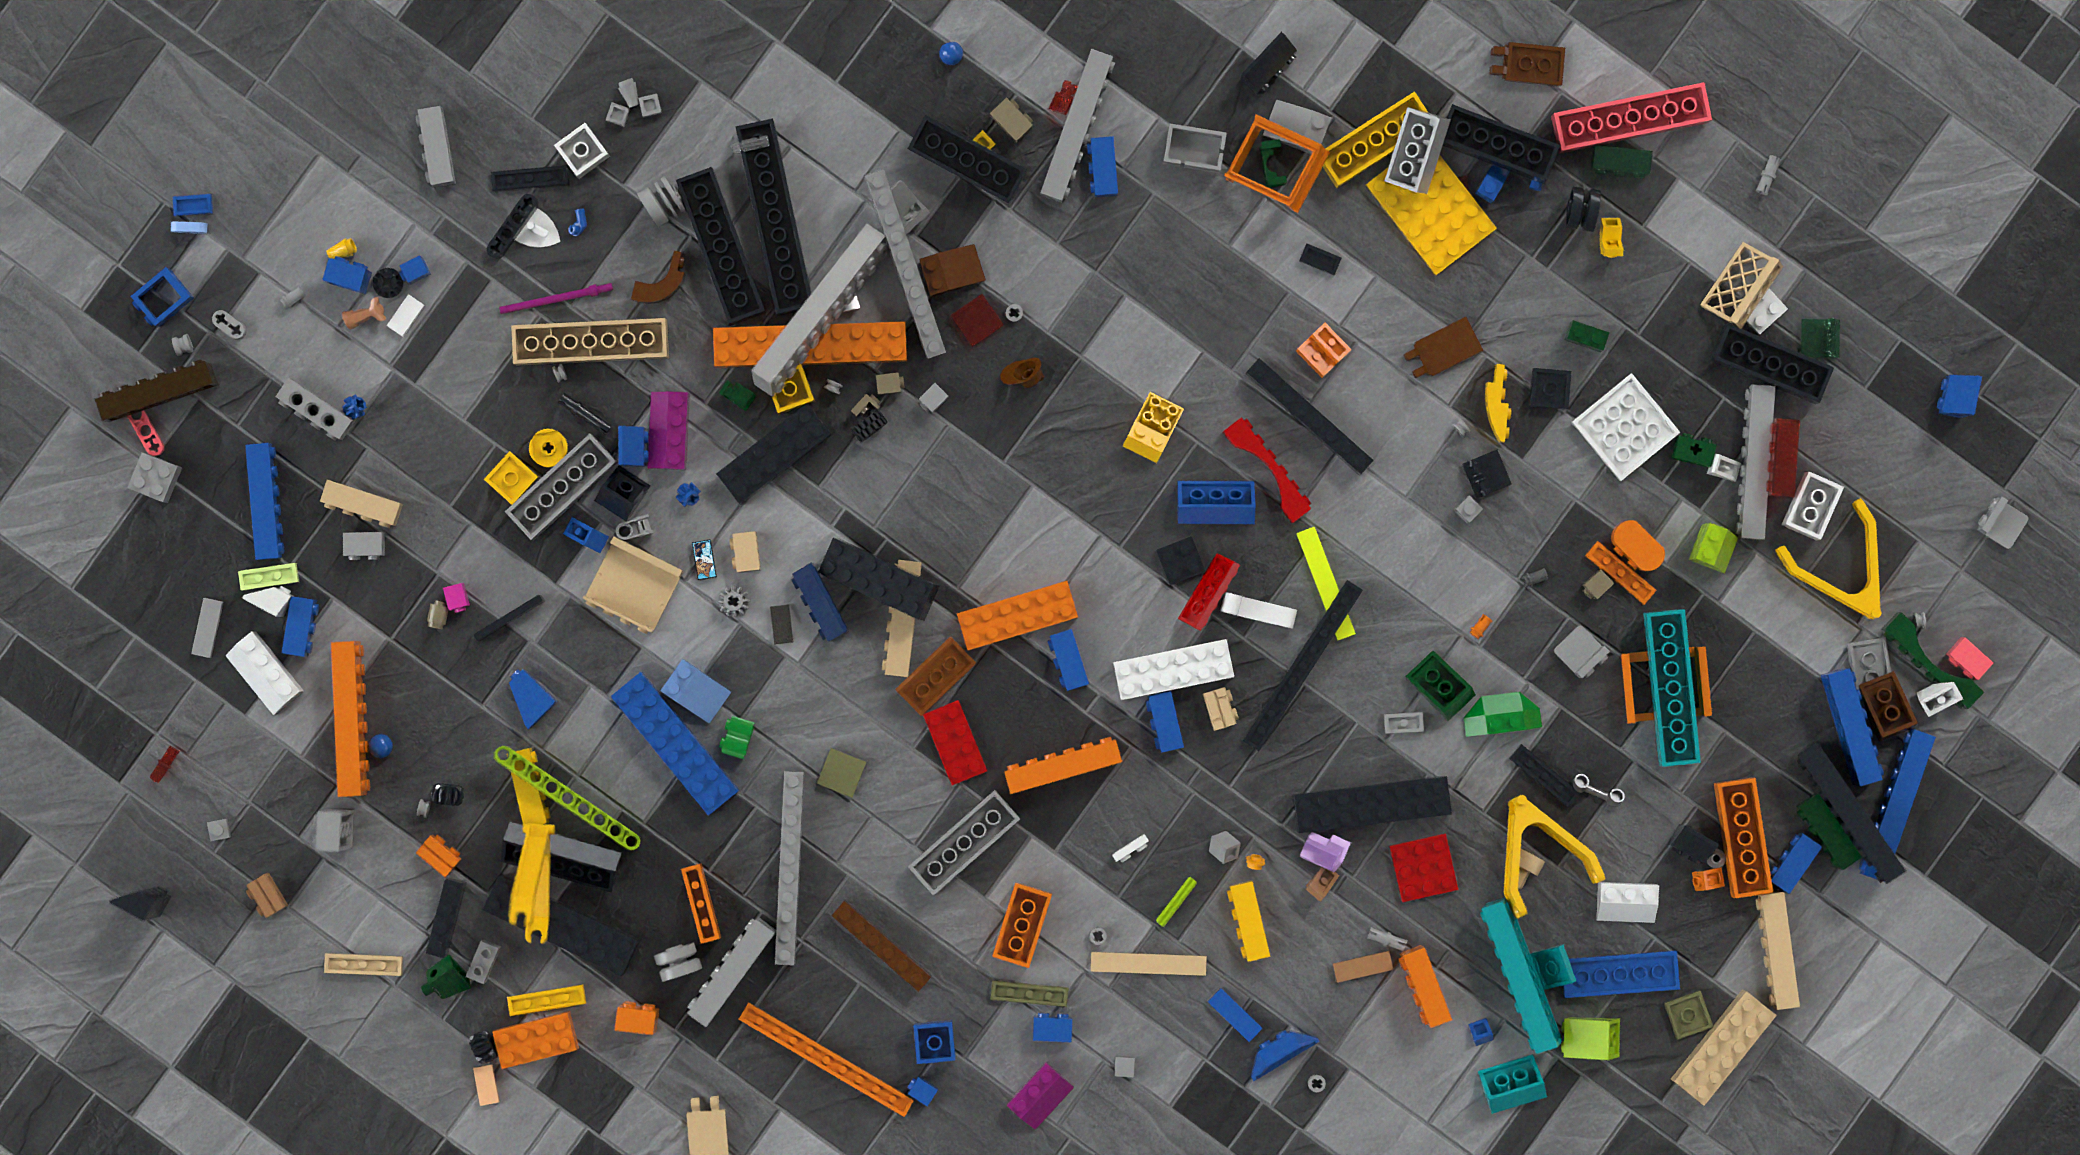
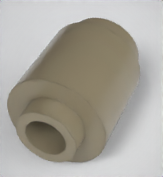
(437, 615)

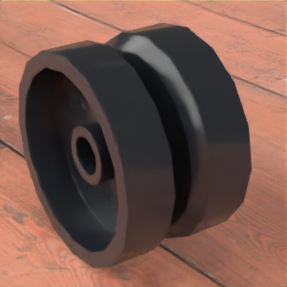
(1584, 208)

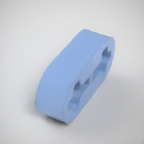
(189, 227)

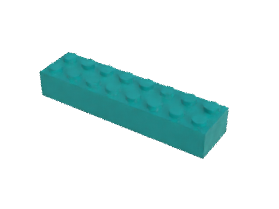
(1672, 687)
(1522, 976)

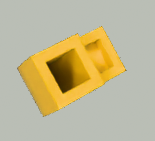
(1611, 237)

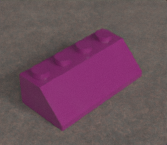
(668, 430)

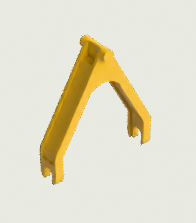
(1868, 599)
(1523, 814)
(532, 881)

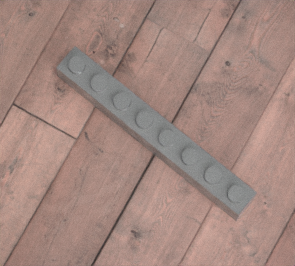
(1076, 126)
(1756, 457)

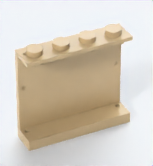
(633, 585)

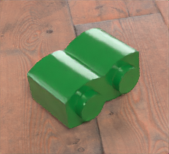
(737, 737)

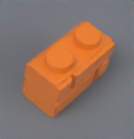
(439, 855)

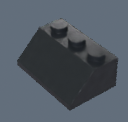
(1269, 64)

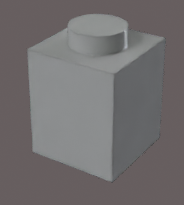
(933, 398)
(1468, 509)

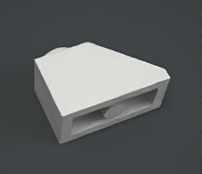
(1938, 697)

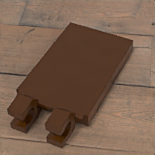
(1530, 63)
(1445, 348)

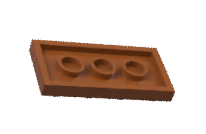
(935, 676)

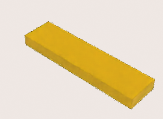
(546, 1000)

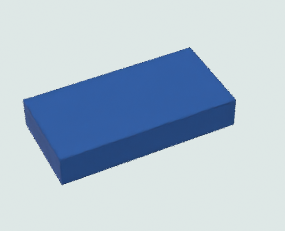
(192, 205)

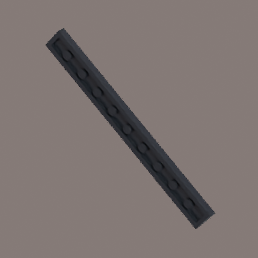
(1303, 665)

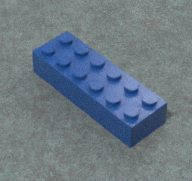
(1852, 727)

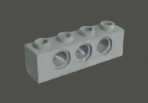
(286, 398)

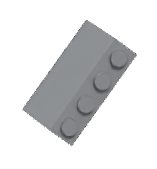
(1417, 150)

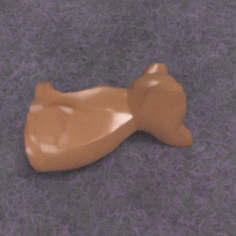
(354, 318)

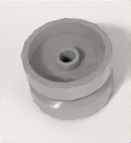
(678, 962)

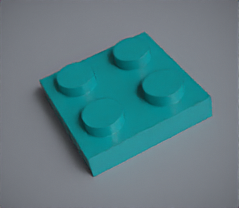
(1553, 967)

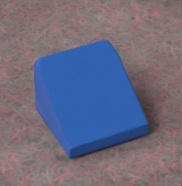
(1481, 1032)

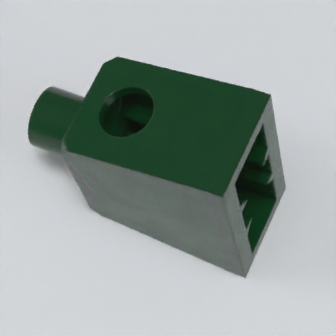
(446, 979)

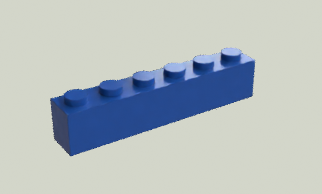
(264, 501)

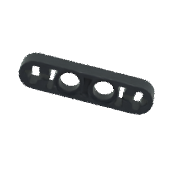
(515, 228)

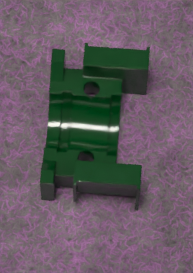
(1267, 152)
(738, 395)

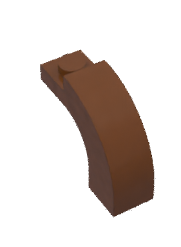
(664, 289)

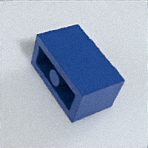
(1052, 1028)

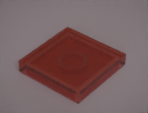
(977, 320)

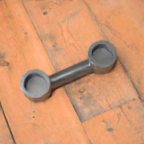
(1614, 798)

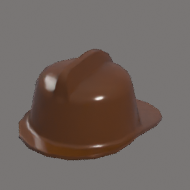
(1023, 372)

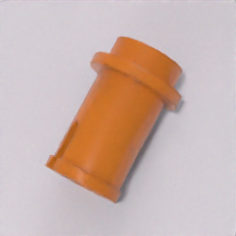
(1479, 628)

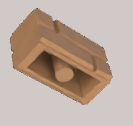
(266, 895)

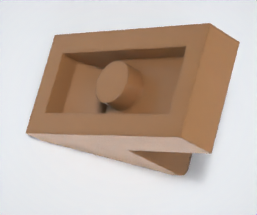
(1321, 883)

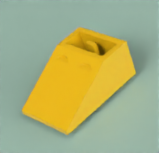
(1153, 427)

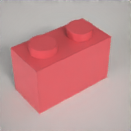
(1969, 659)

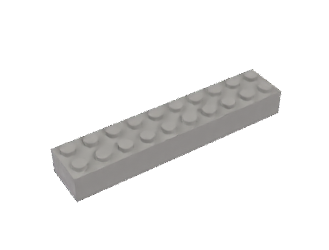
(820, 310)

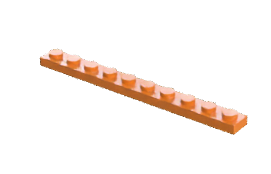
(826, 1059)

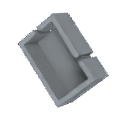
(1194, 148)

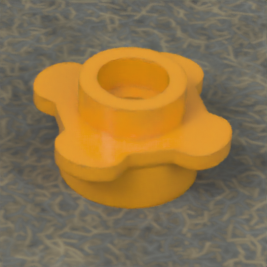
(1255, 862)

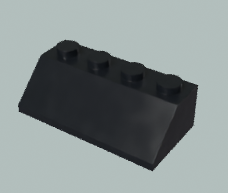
(143, 904)

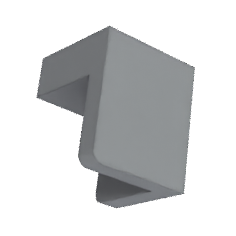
(1224, 847)

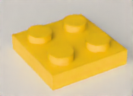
(511, 478)

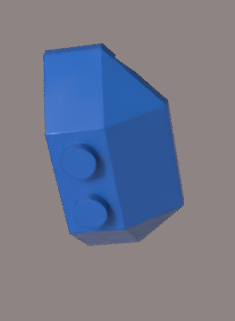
(1280, 1050)

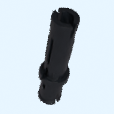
(581, 411)

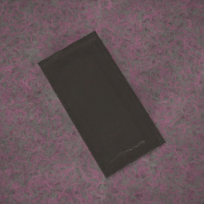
(781, 624)

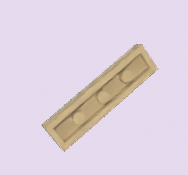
(363, 964)

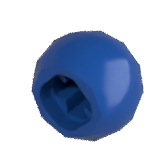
(951, 53)
(380, 746)

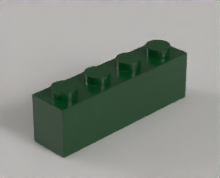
(1829, 832)

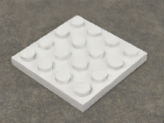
(1625, 427)

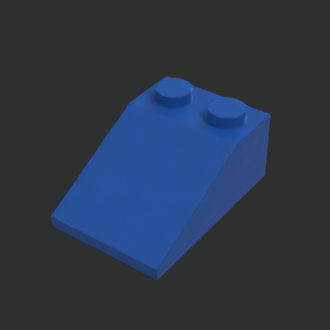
(1959, 395)

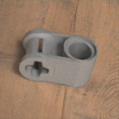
(636, 528)

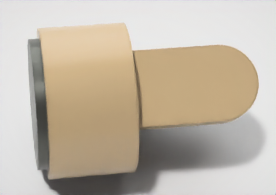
(1528, 864)

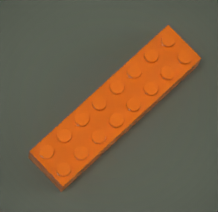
(349, 718)

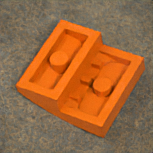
(1323, 350)

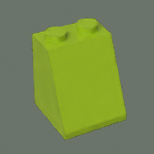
(1713, 547)
(1591, 1038)

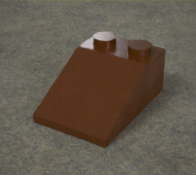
(952, 270)
(1887, 706)

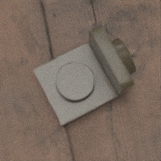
(862, 406)

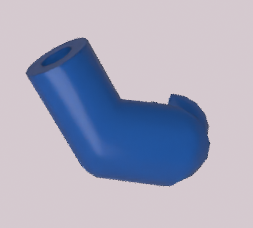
(580, 224)

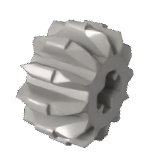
(732, 607)

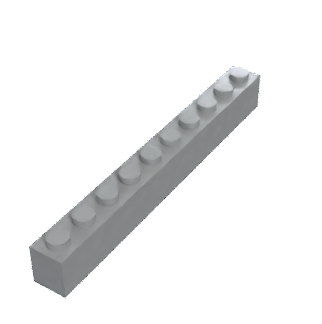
(904, 263)
(789, 868)

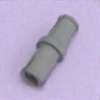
(1768, 175)
(1387, 939)

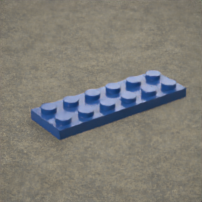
(1623, 974)

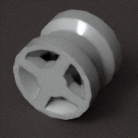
(182, 345)

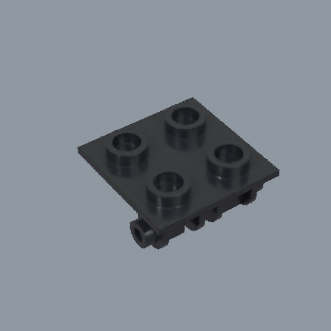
(1486, 474)

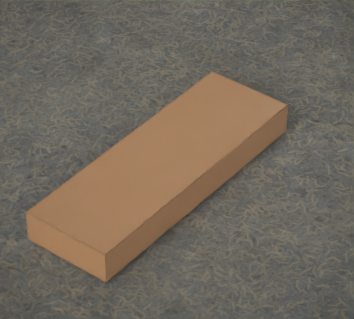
(1362, 966)

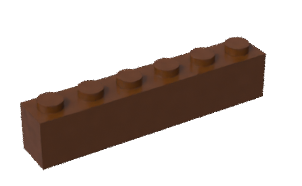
(881, 945)

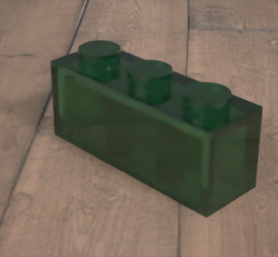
(1621, 161)

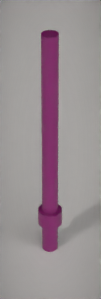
(593, 290)

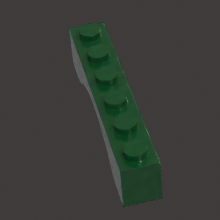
(1903, 633)

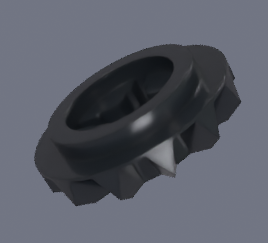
(387, 292)

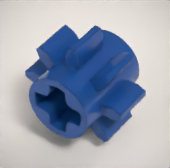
(354, 407)
(688, 494)

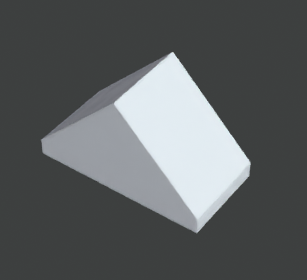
(1724, 468)

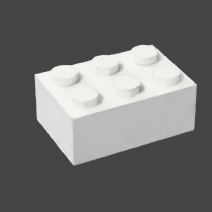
(1812, 505)

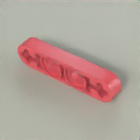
(138, 424)

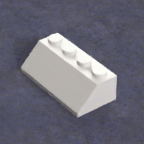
(264, 672)

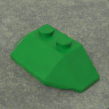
(1502, 714)

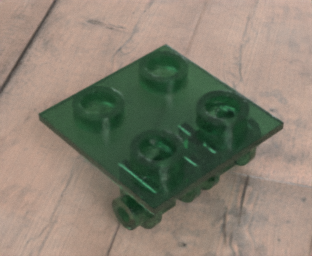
(1820, 338)

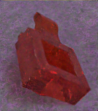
(1063, 99)

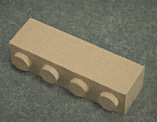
(361, 502)

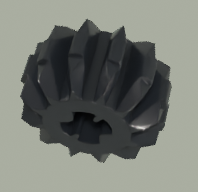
(447, 794)
(483, 1047)

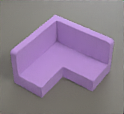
(1324, 851)

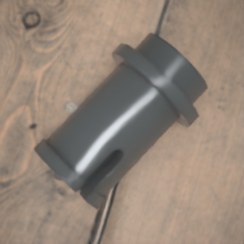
(1535, 577)

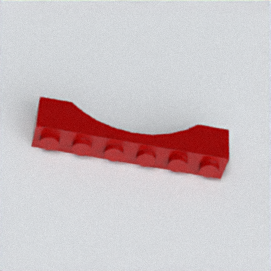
(1243, 438)

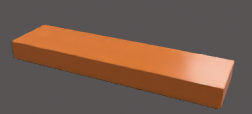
(1620, 572)

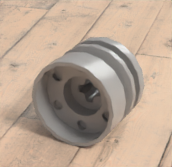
(661, 201)

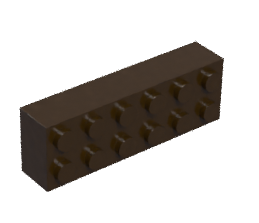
(155, 392)

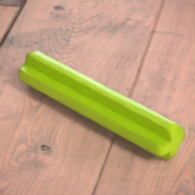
(1176, 901)

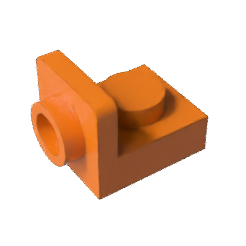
(1708, 879)

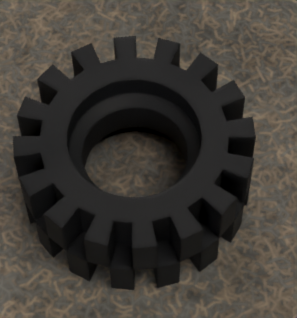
(869, 426)

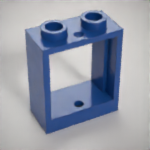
(185, 298)

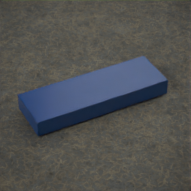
(1235, 1014)

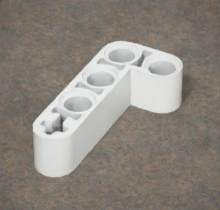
(1258, 610)

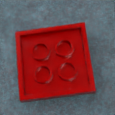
(1423, 867)

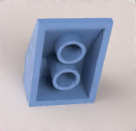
(695, 691)

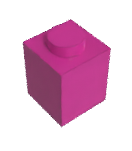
(456, 597)

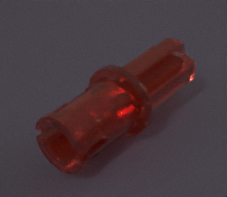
(164, 764)

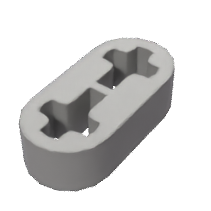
(226, 328)

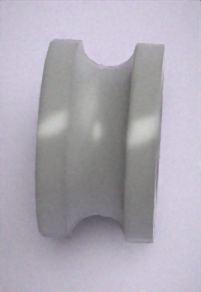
(1014, 306)
(559, 373)
(833, 386)
(1461, 427)
(1919, 620)
(423, 808)
(1104, 936)
(1315, 1089)

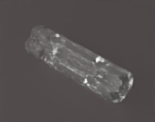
(750, 144)

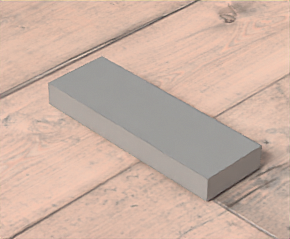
(207, 627)

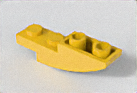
(1498, 412)

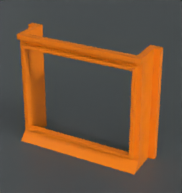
(1306, 178)
(1702, 678)

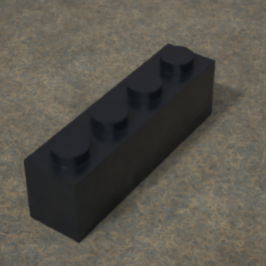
(446, 917)

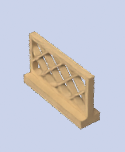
(1756, 291)

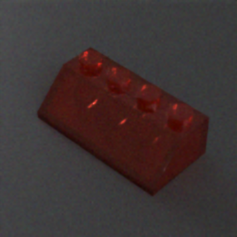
(1783, 458)

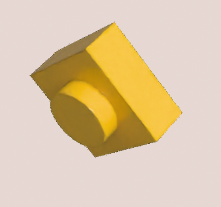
(985, 140)

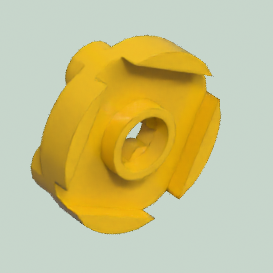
(539, 441)

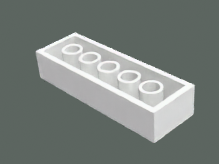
(1173, 669)

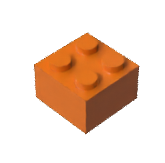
(637, 1018)

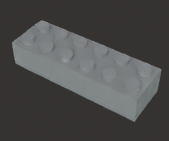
(561, 487)
(964, 842)
(731, 972)

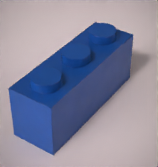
(1103, 166)
(300, 626)
(1068, 660)
(1164, 722)
(1794, 862)

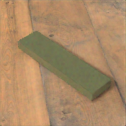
(1029, 993)

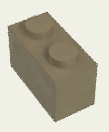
(1011, 119)

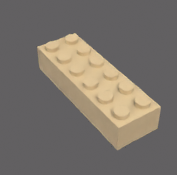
(1723, 1047)

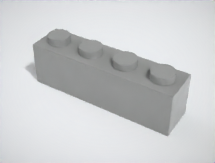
(436, 146)

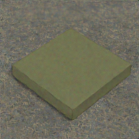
(841, 772)
(1688, 1014)

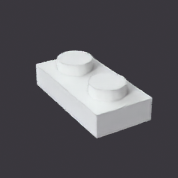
(1124, 853)

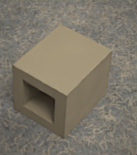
(889, 383)
(1597, 585)

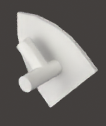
(539, 231)

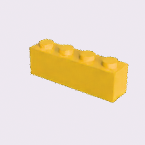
(529, 798)
(1249, 921)

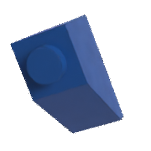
(1492, 183)
(586, 535)

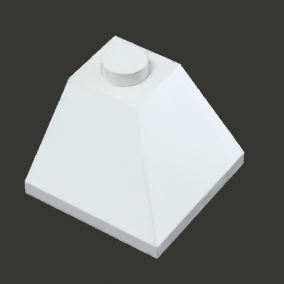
(271, 600)

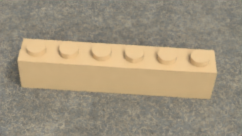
(901, 634)
(1778, 950)

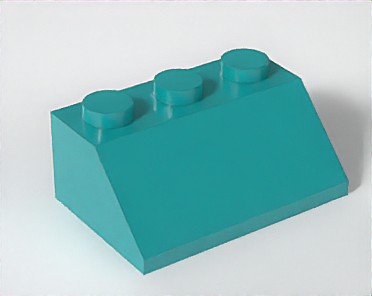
(1512, 1084)

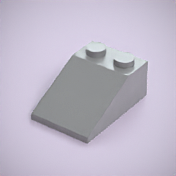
(1300, 120)

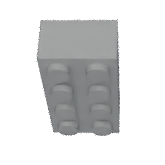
(333, 830)

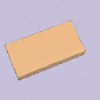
(486, 1084)

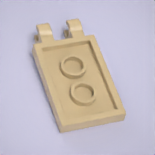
(707, 1129)

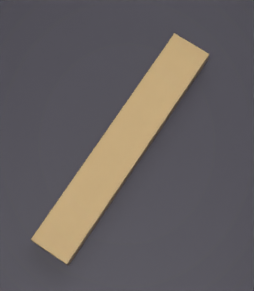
(1148, 963)

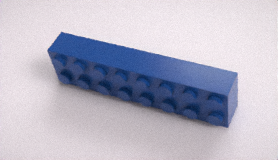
(675, 743)

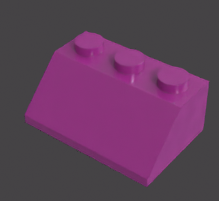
(1040, 1095)

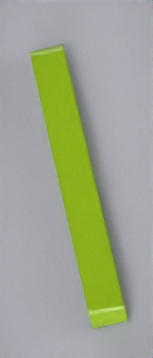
(576, 800)

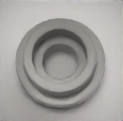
(1720, 863)

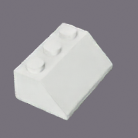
(1627, 902)

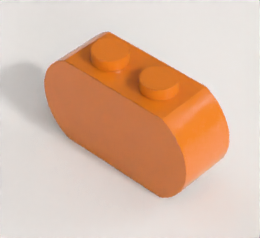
(1637, 546)

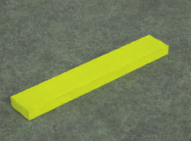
(1323, 576)

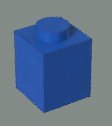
(414, 270)
(922, 1090)

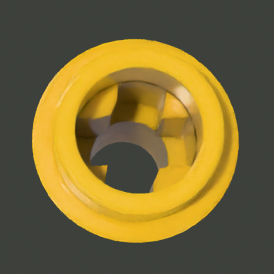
(342, 249)

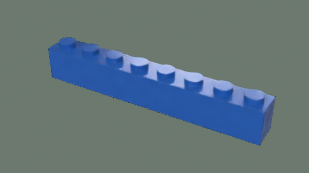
(1902, 791)

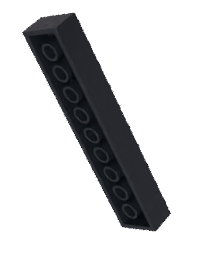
(775, 218)

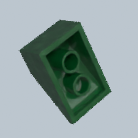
(1441, 685)

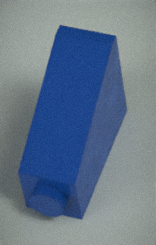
(530, 697)

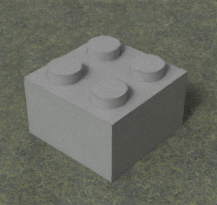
(154, 477)

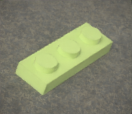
(268, 576)

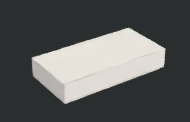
(405, 315)

